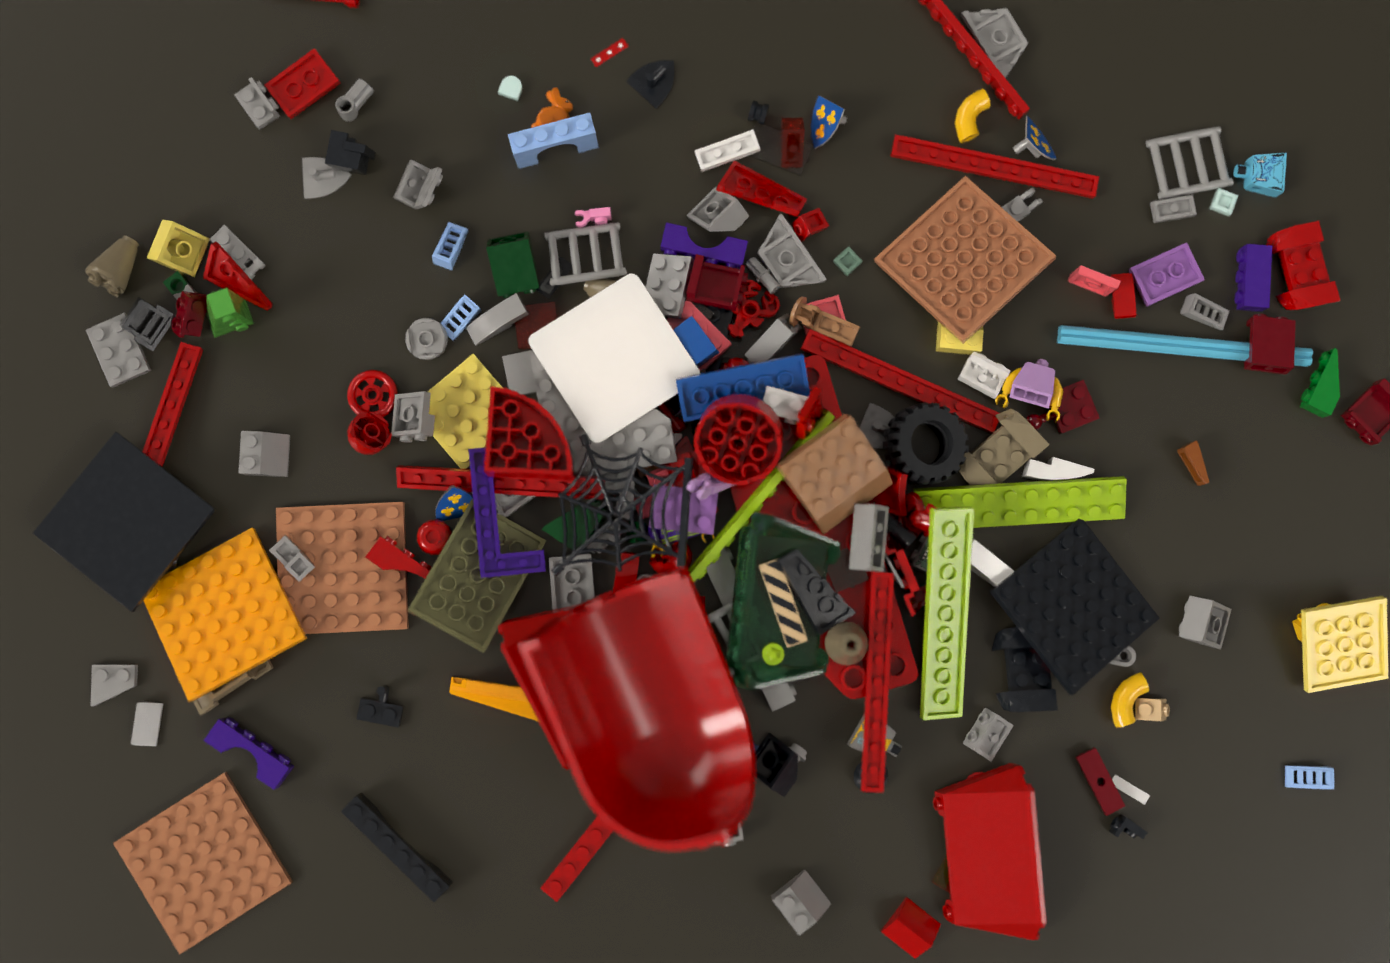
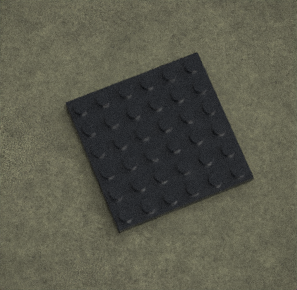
(1075, 606)

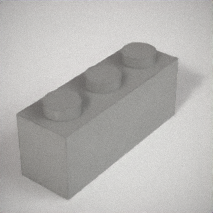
(868, 537)

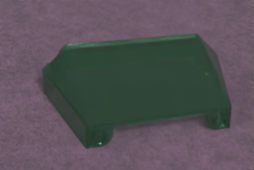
(752, 612)

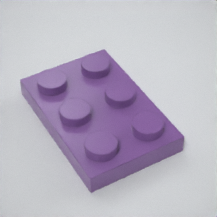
(1166, 274)
(701, 512)

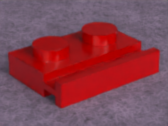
(809, 412)

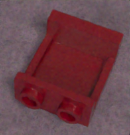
(716, 284)
(1271, 344)
(1370, 413)

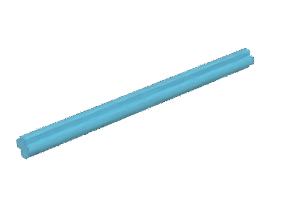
(1165, 344)

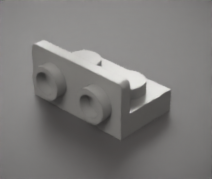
(256, 104)
(988, 734)

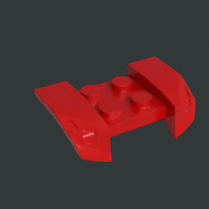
(1303, 267)
(917, 596)

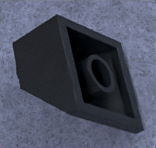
(776, 765)

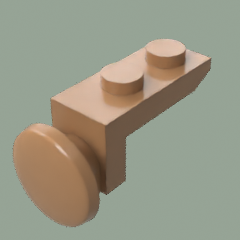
(823, 322)

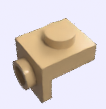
(1151, 709)

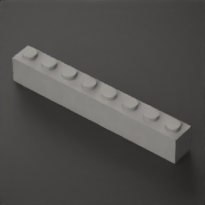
(723, 578)

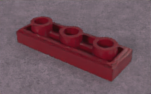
(1106, 792)

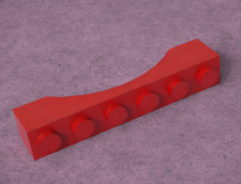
(389, 557)

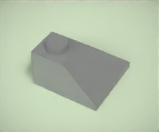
(719, 212)

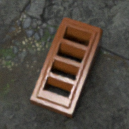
(1194, 462)

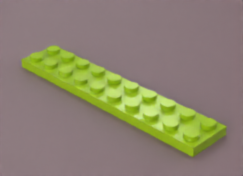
(1034, 501)
(946, 612)

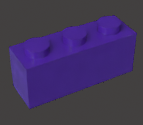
(1253, 277)

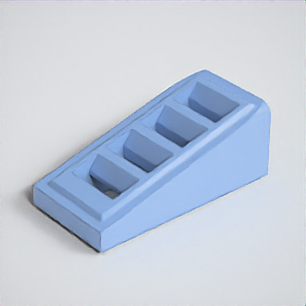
(445, 258)
(464, 323)
(1328, 777)

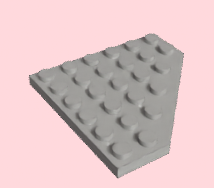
(650, 432)

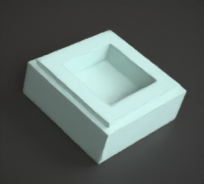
(1223, 202)

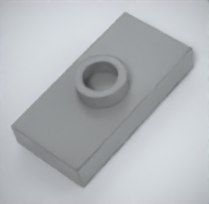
(1173, 208)

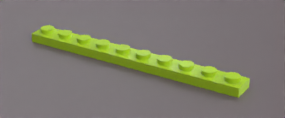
(753, 504)

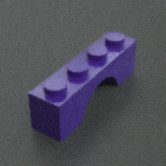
(677, 242)
(271, 766)

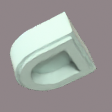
(511, 88)

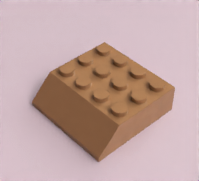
(834, 472)

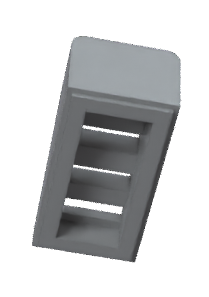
(1192, 307)

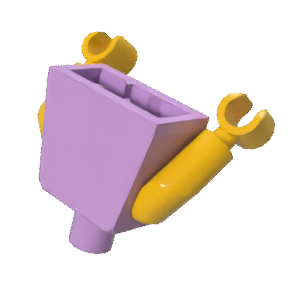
(1034, 385)

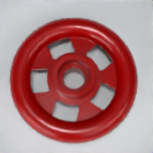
(370, 376)

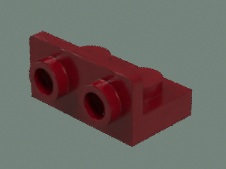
(190, 314)

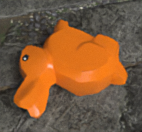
(556, 112)

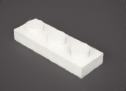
(727, 150)

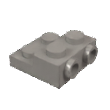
(412, 417)

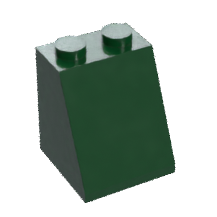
(513, 264)
(555, 527)

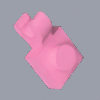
(596, 215)

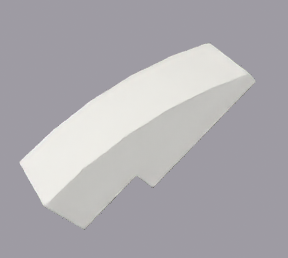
(1054, 470)

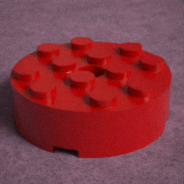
(739, 418)

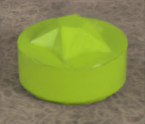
(772, 653)

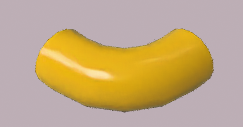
(968, 113)
(1125, 697)

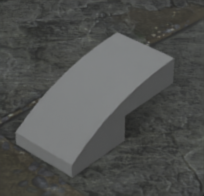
(292, 558)

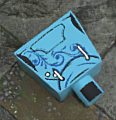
(1263, 173)

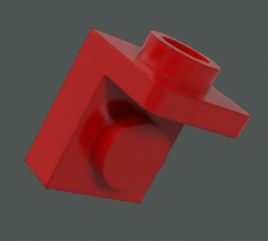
(809, 224)

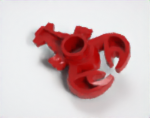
(750, 310)
(920, 518)

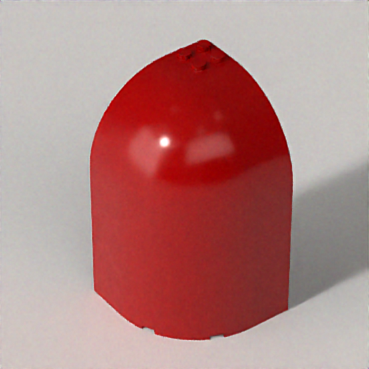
(648, 713)

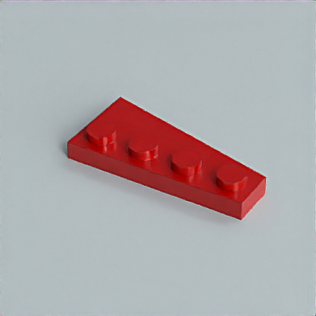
(756, 188)

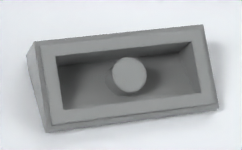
(147, 723)

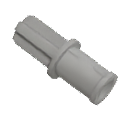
(763, 275)

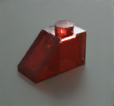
(792, 142)

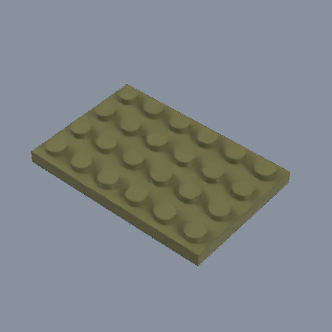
(457, 596)

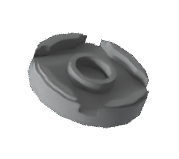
(426, 338)

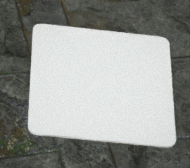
(613, 357)

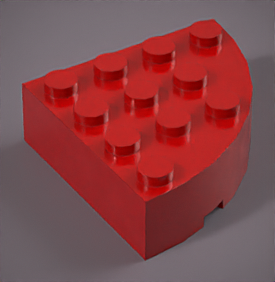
(524, 439)

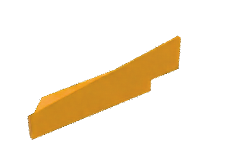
(497, 695)

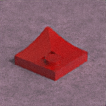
(893, 495)

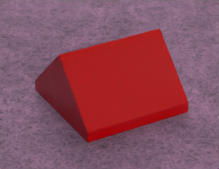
(911, 928)

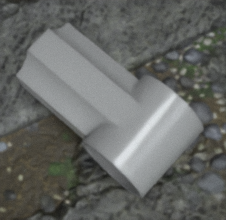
(355, 98)

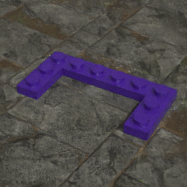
(490, 559)

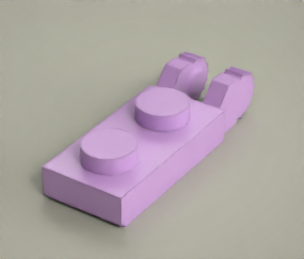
(709, 485)

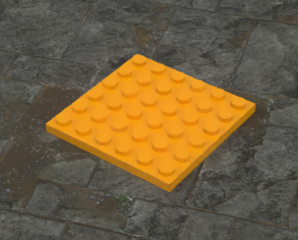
(223, 614)

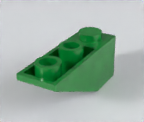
(1324, 387)

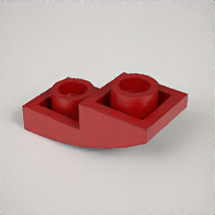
(1124, 297)
(628, 572)

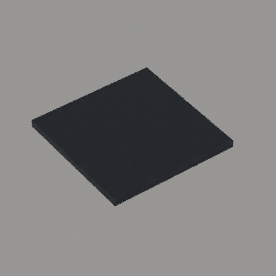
(124, 521)

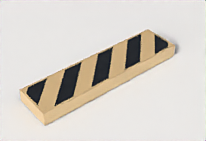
(783, 603)

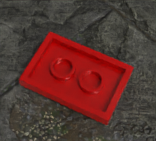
(302, 84)

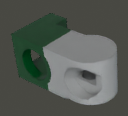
(177, 283)

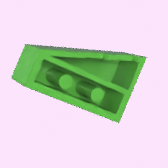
(227, 312)

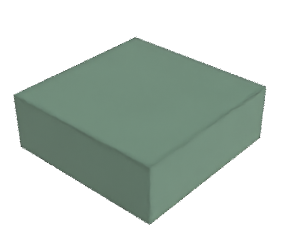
(847, 261)

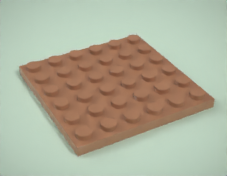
(964, 259)
(345, 587)
(202, 862)

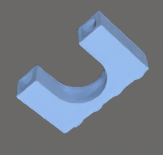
(530, 142)

